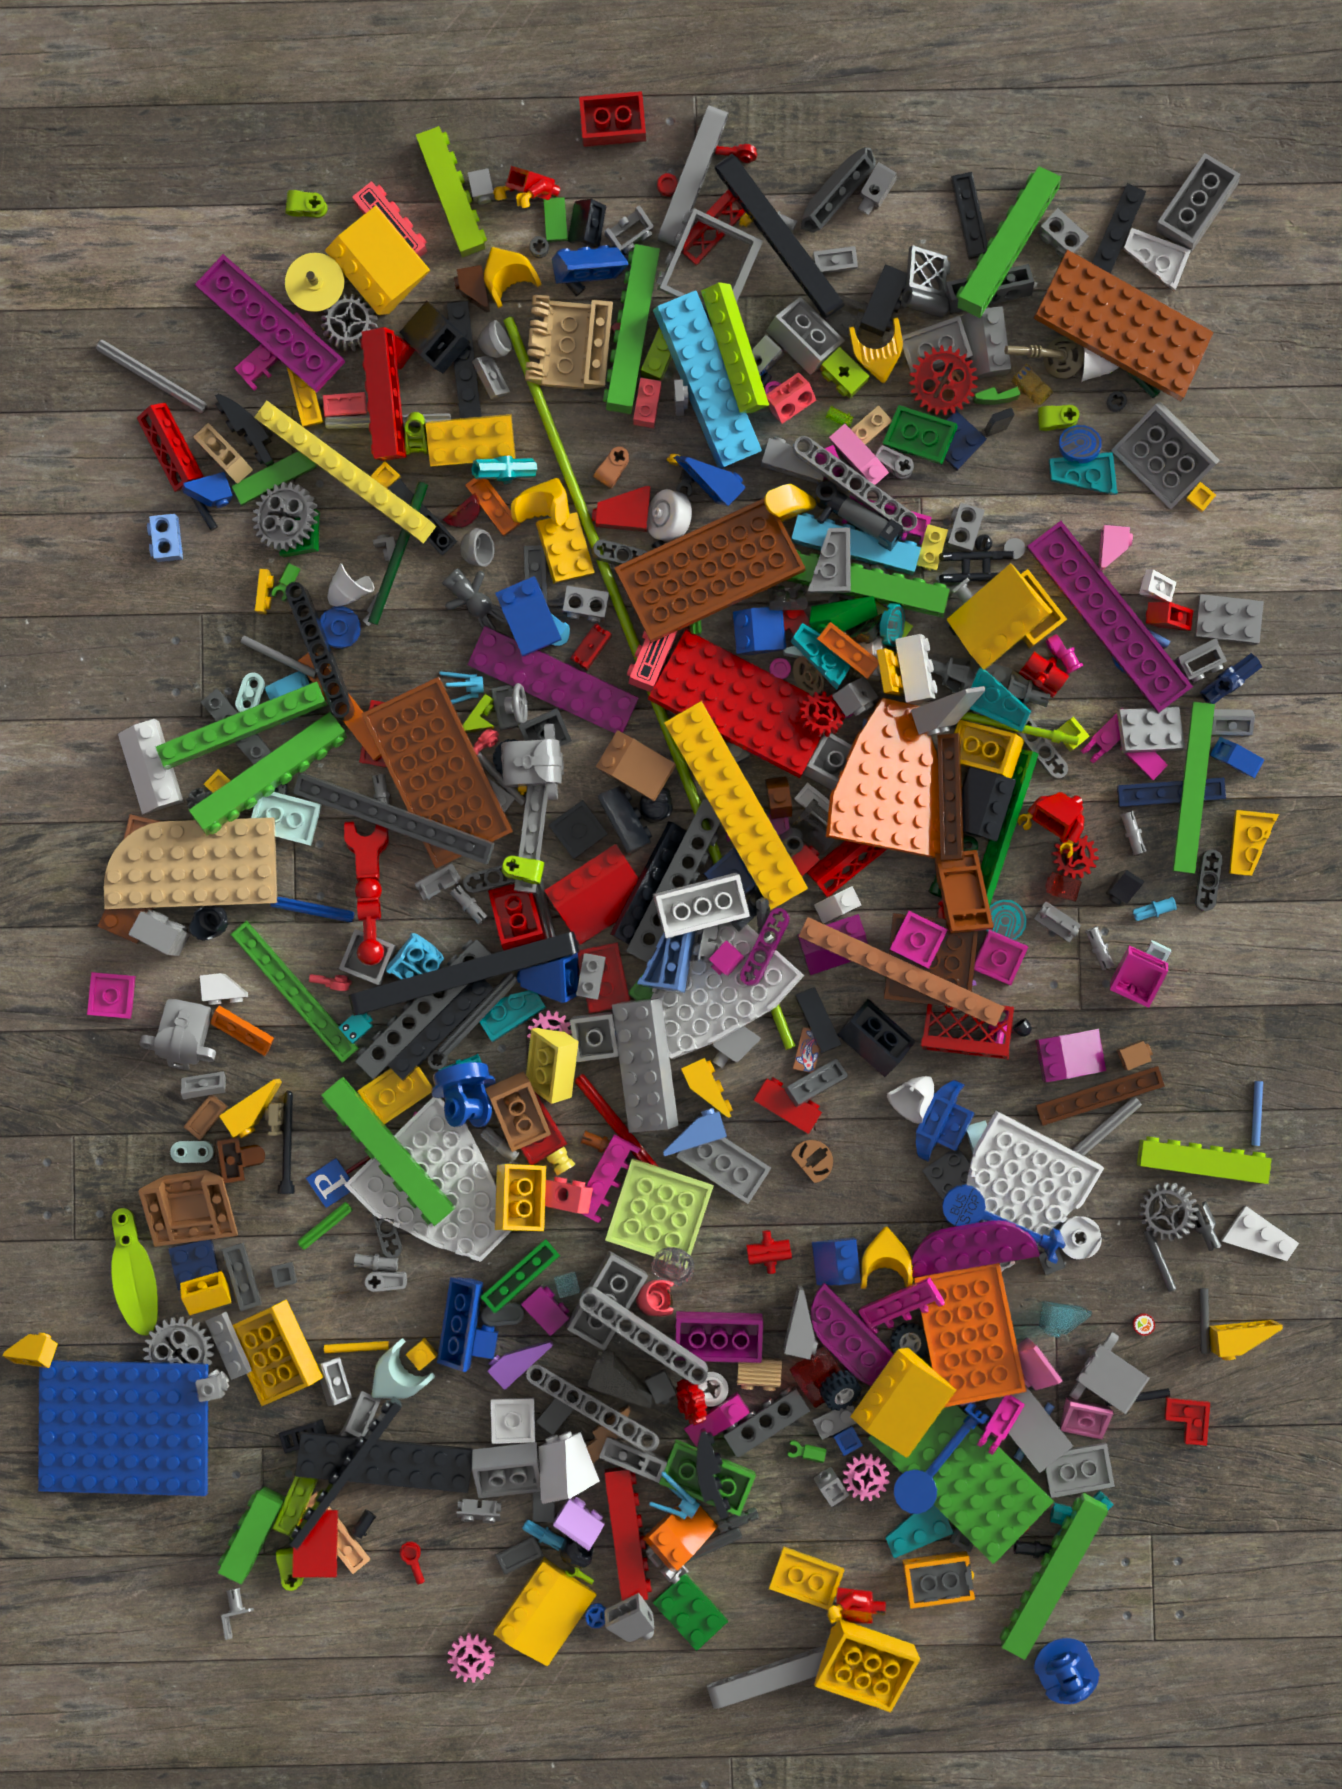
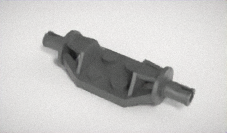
(966, 669)

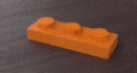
(493, 505)
(848, 650)
(241, 1030)

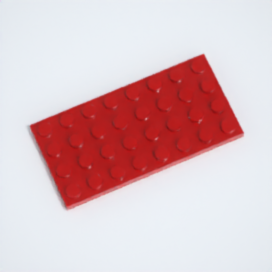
(742, 700)

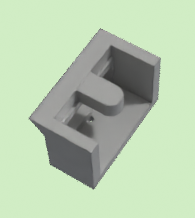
(624, 224)
(1183, 660)

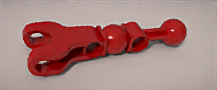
(368, 888)

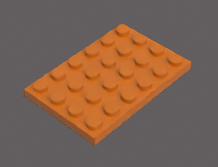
(973, 1335)

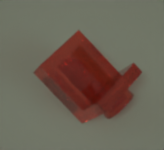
(1063, 887)

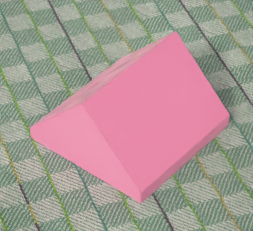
(1085, 1418)

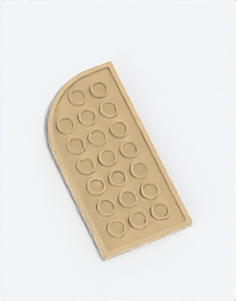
(184, 867)

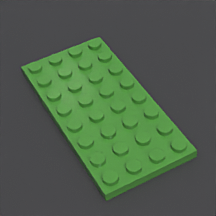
(976, 1491)

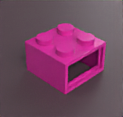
(1139, 976)

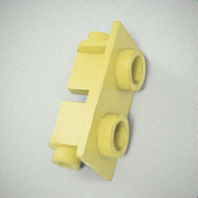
(932, 547)

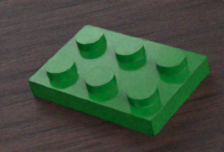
(920, 434)
(690, 1611)

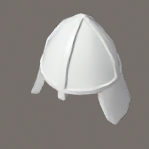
(1096, 366)
(345, 590)
(913, 1098)

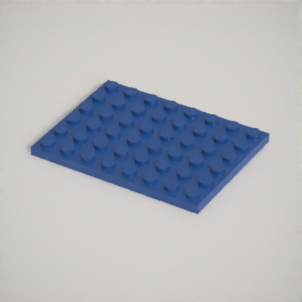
(122, 1428)

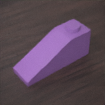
(515, 1363)

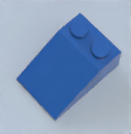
(717, 483)
(528, 616)

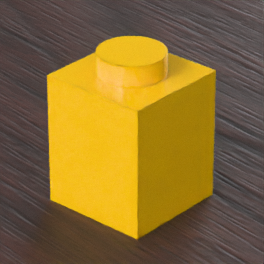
(421, 1354)

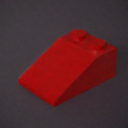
(515, 917)

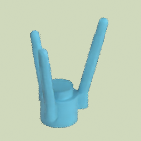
(473, 684)
(688, 1504)

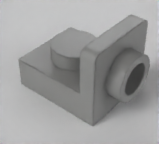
(389, 542)
(831, 1486)

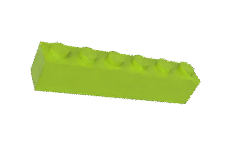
(450, 191)
(735, 348)
(1204, 1161)

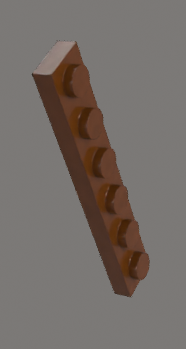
(950, 797)
(1099, 1095)

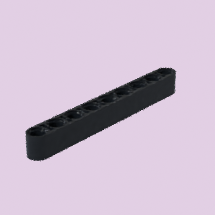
(779, 236)

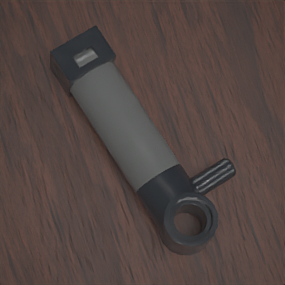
(881, 529)

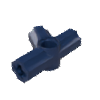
(1231, 679)

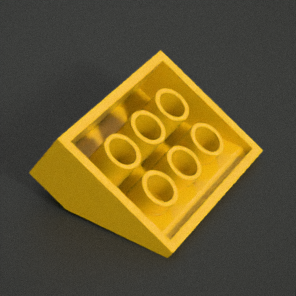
(377, 261)
(998, 616)
(276, 1353)
(903, 1402)
(544, 1612)
(866, 1665)

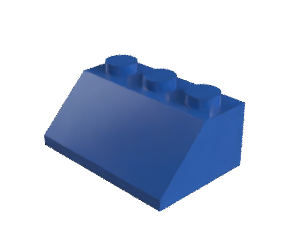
(588, 264)

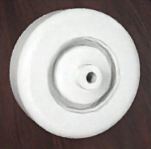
(669, 515)

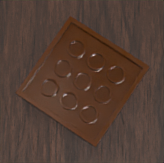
(952, 962)

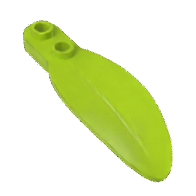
(133, 1276)

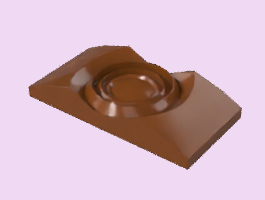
(963, 893)

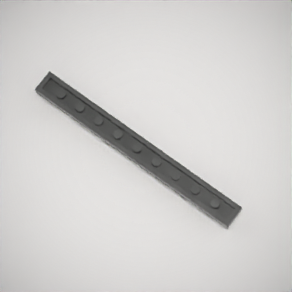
(394, 818)

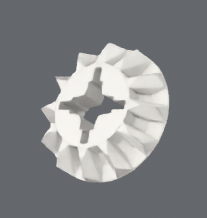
(720, 1392)

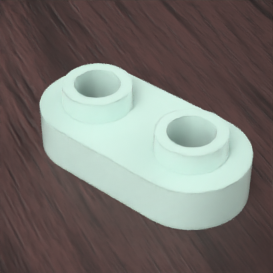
(247, 693)
(191, 1151)

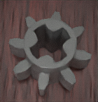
(197, 796)

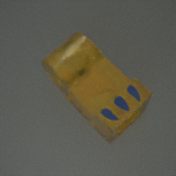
(1032, 385)

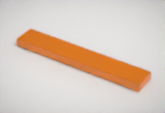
(357, 723)

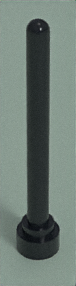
(286, 1185)

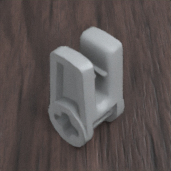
(894, 461)
(389, 1280)

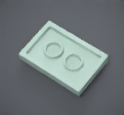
(293, 816)

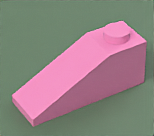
(858, 454)

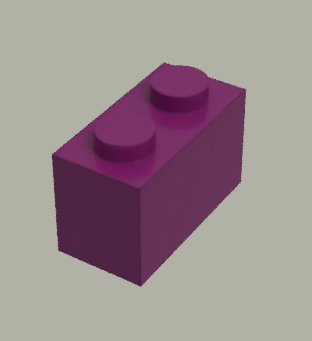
(546, 1310)

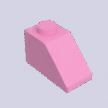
(1113, 543)

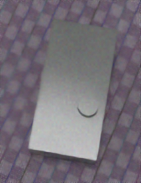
(1198, 202)
(618, 1281)

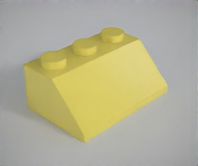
(552, 1064)

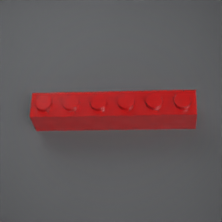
(383, 394)
(626, 1532)

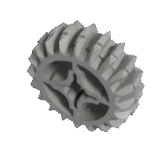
(358, 324)
(1172, 1220)

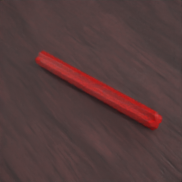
(611, 1118)

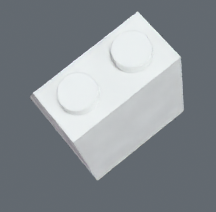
(565, 1467)

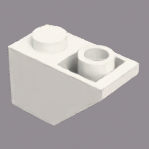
(220, 987)

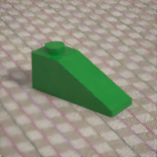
(843, 613)

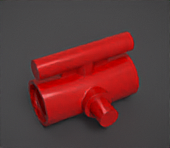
(1044, 674)
(769, 1252)

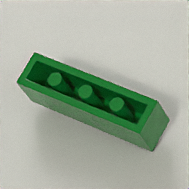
(520, 1276)

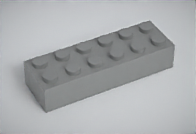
(645, 1065)

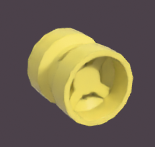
(560, 1161)

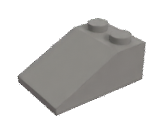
(945, 712)
(799, 1334)

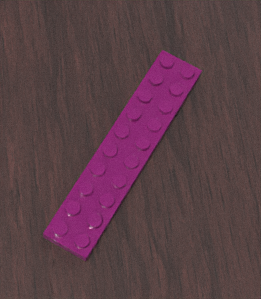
(1109, 617)

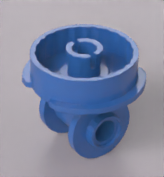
(464, 1093)
(1066, 1671)

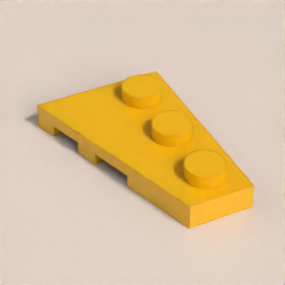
(1248, 840)

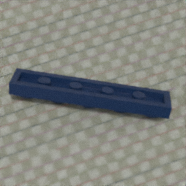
(1165, 792)

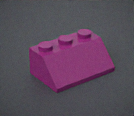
(820, 959)

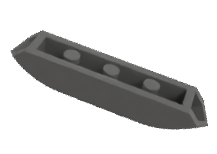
(837, 189)

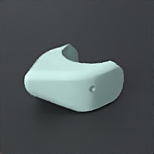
(393, 1379)

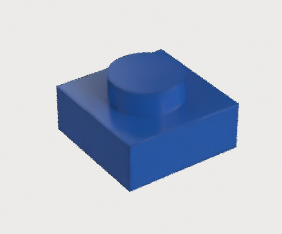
(848, 1440)

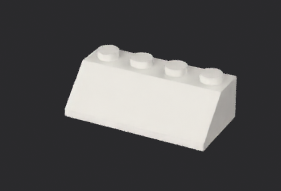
(153, 784)
(701, 905)

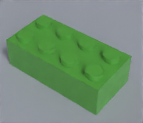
(683, 1470)
(254, 1530)

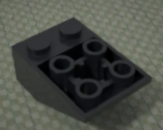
(434, 337)

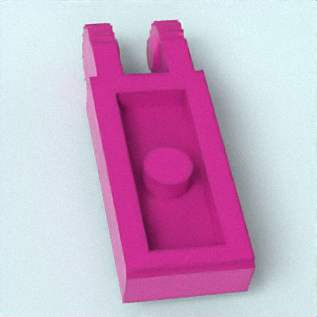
(1104, 738)
(1001, 1421)

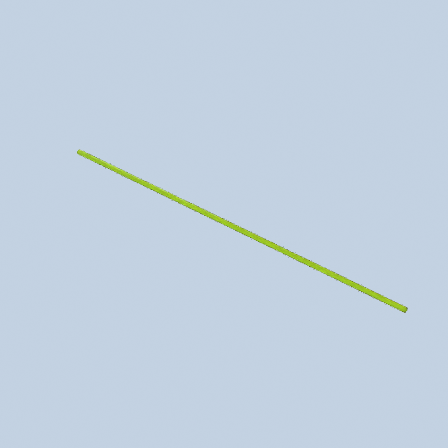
(620, 608)

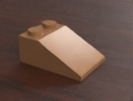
(635, 765)
(518, 1111)

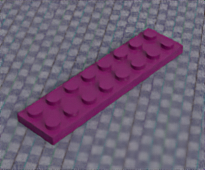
(270, 323)
(553, 681)

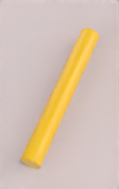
(354, 1347)

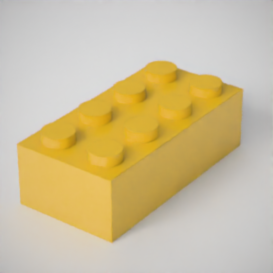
(470, 439)

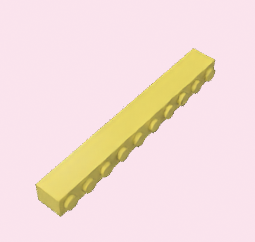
(345, 472)

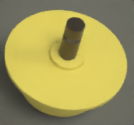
(314, 282)

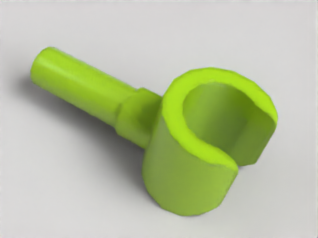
(578, 1573)

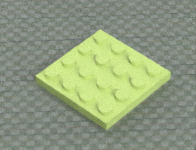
(658, 1210)

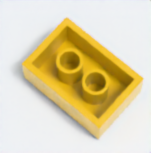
(1051, 622)
(520, 1197)

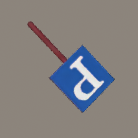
(330, 1180)

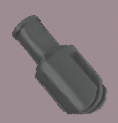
(1206, 1228)

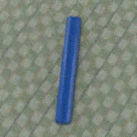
(314, 909)

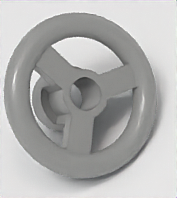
(517, 704)

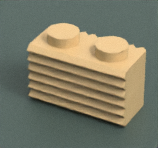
(760, 1374)

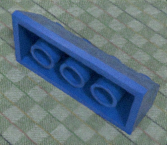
(460, 1323)

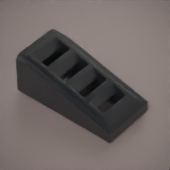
(313, 1427)

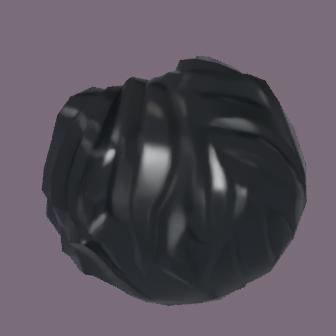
(656, 810)
(208, 923)
(575, 1554)

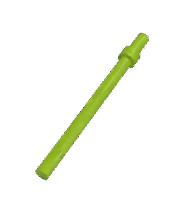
(1056, 736)

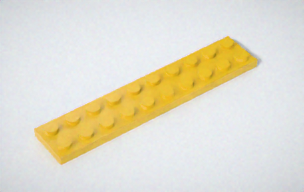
(736, 805)

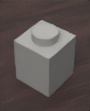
(481, 186)

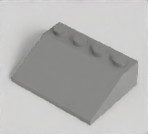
(1165, 455)

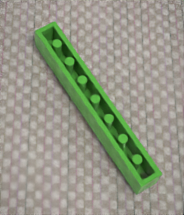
(1009, 241)
(632, 329)
(885, 588)
(241, 725)
(268, 774)
(388, 1151)
(1053, 1576)

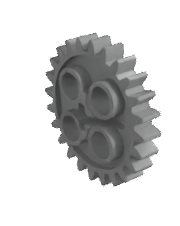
(289, 498)
(193, 1339)

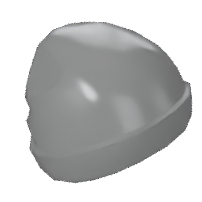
(494, 340)
(477, 547)

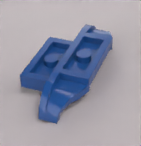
(943, 1121)

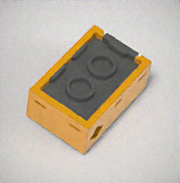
(938, 1579)

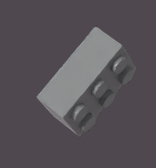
(159, 933)

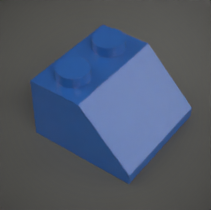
(759, 631)
(836, 1261)

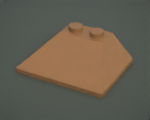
(187, 1208)

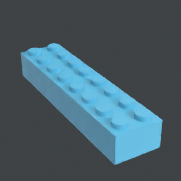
(705, 375)

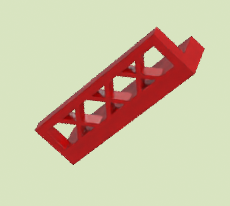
(700, 228)
(172, 443)
(833, 864)

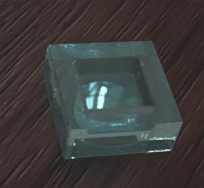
(567, 1284)

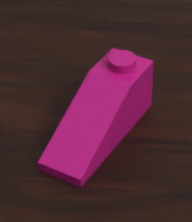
(720, 1417)

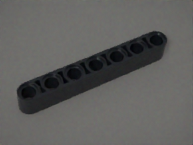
(312, 644)

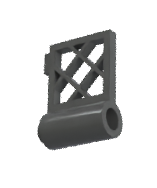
(921, 297)

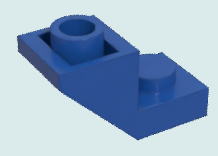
(1237, 757)

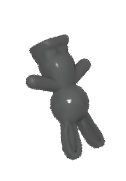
(477, 603)

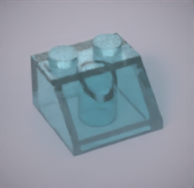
(1061, 1318)

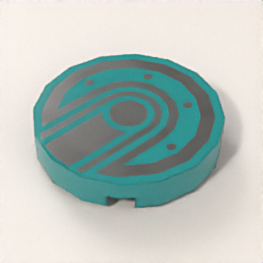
(892, 624)
(1008, 918)

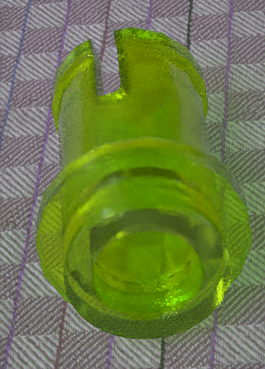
(839, 416)

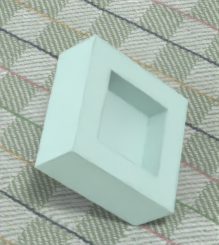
(1158, 951)

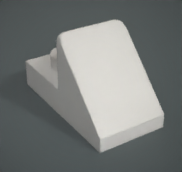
(1157, 586)
(837, 904)

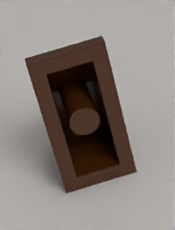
(472, 286)
(779, 797)

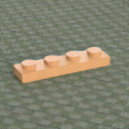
(348, 1548)

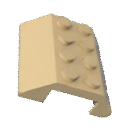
(569, 343)

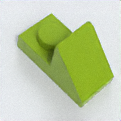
(475, 721)

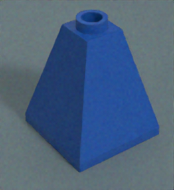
(552, 979)

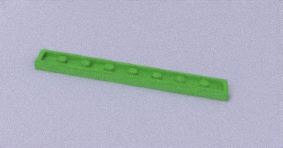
(1193, 787)
(294, 991)

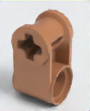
(610, 470)

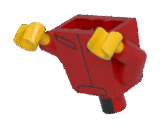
(530, 184)
(1059, 816)
(855, 1607)

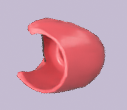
(655, 1298)

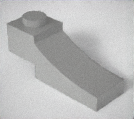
(360, 1415)

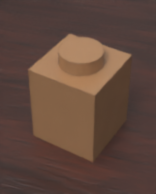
(1135, 1055)

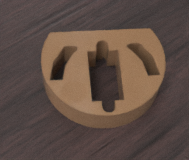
(812, 1146)

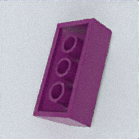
(720, 1336)

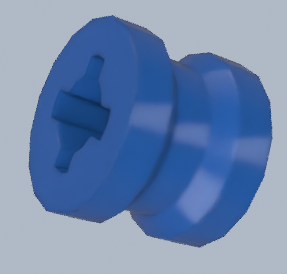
(594, 1619)

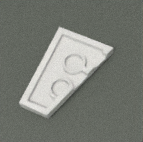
(1158, 256)
(1259, 1235)

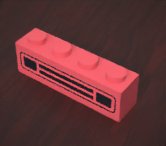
(375, 196)
(649, 661)

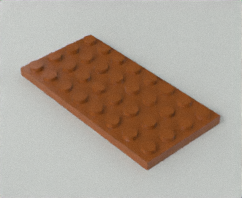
(1123, 325)
(709, 570)
(436, 765)

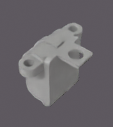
(534, 763)
(182, 1034)
(1110, 1377)

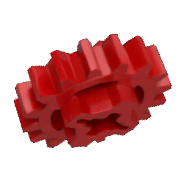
(821, 714)
(1083, 859)
(691, 1402)

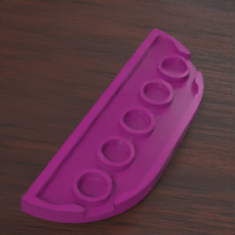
(972, 1247)
(848, 1336)

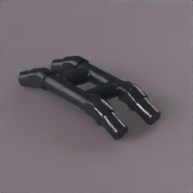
(965, 557)

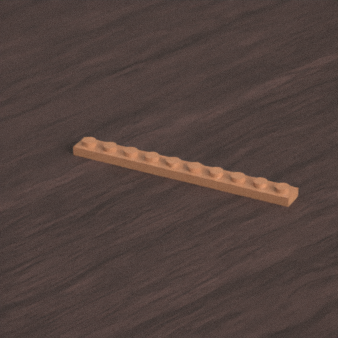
(901, 971)

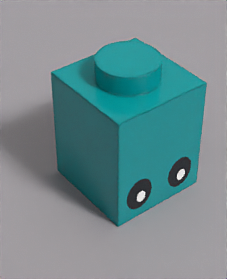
(356, 1026)

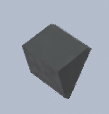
(534, 728)

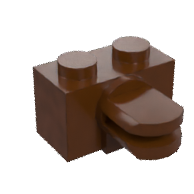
(234, 1158)

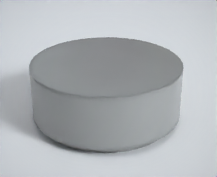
(1015, 545)

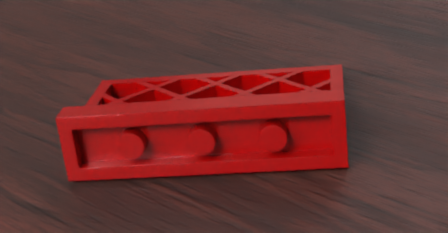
(963, 1046)

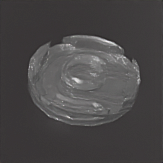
(673, 1265)

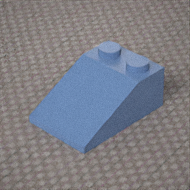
(700, 1131)

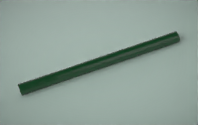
(395, 559)

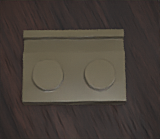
(275, 1117)

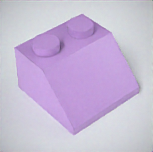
(579, 1522)

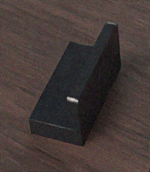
(587, 222)

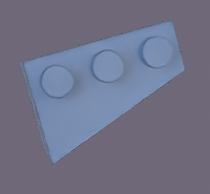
(669, 963)

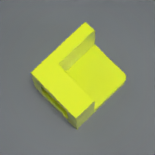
(1073, 728)

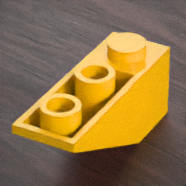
(702, 1082)

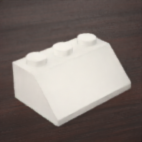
(916, 669)

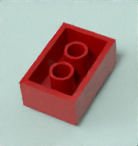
(612, 119)

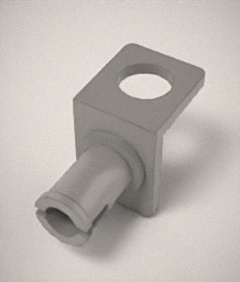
(959, 589)
(236, 1608)

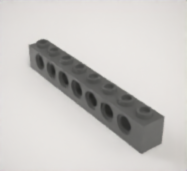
(637, 945)
(375, 1067)

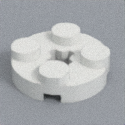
(1091, 1234)

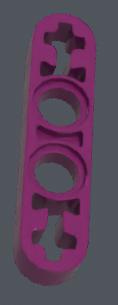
(761, 945)

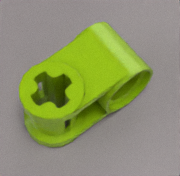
(301, 204)
(1055, 417)
(415, 437)
(525, 869)
(285, 1564)

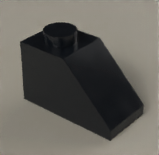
(1124, 887)

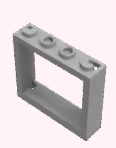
(680, 239)

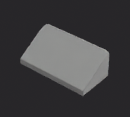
(1233, 722)
(334, 1382)

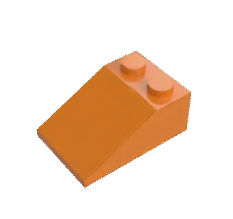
(679, 1539)

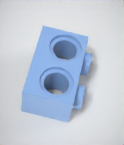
(170, 536)

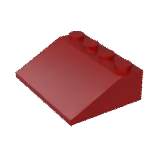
(594, 893)

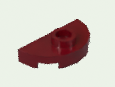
(465, 513)

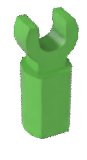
(289, 575)
(808, 1452)

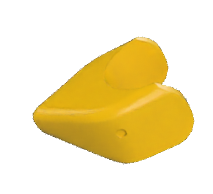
(507, 268)
(882, 360)
(542, 499)
(788, 502)
(889, 1253)

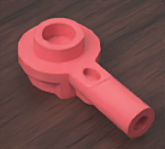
(487, 739)
(339, 983)

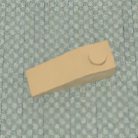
(223, 453)

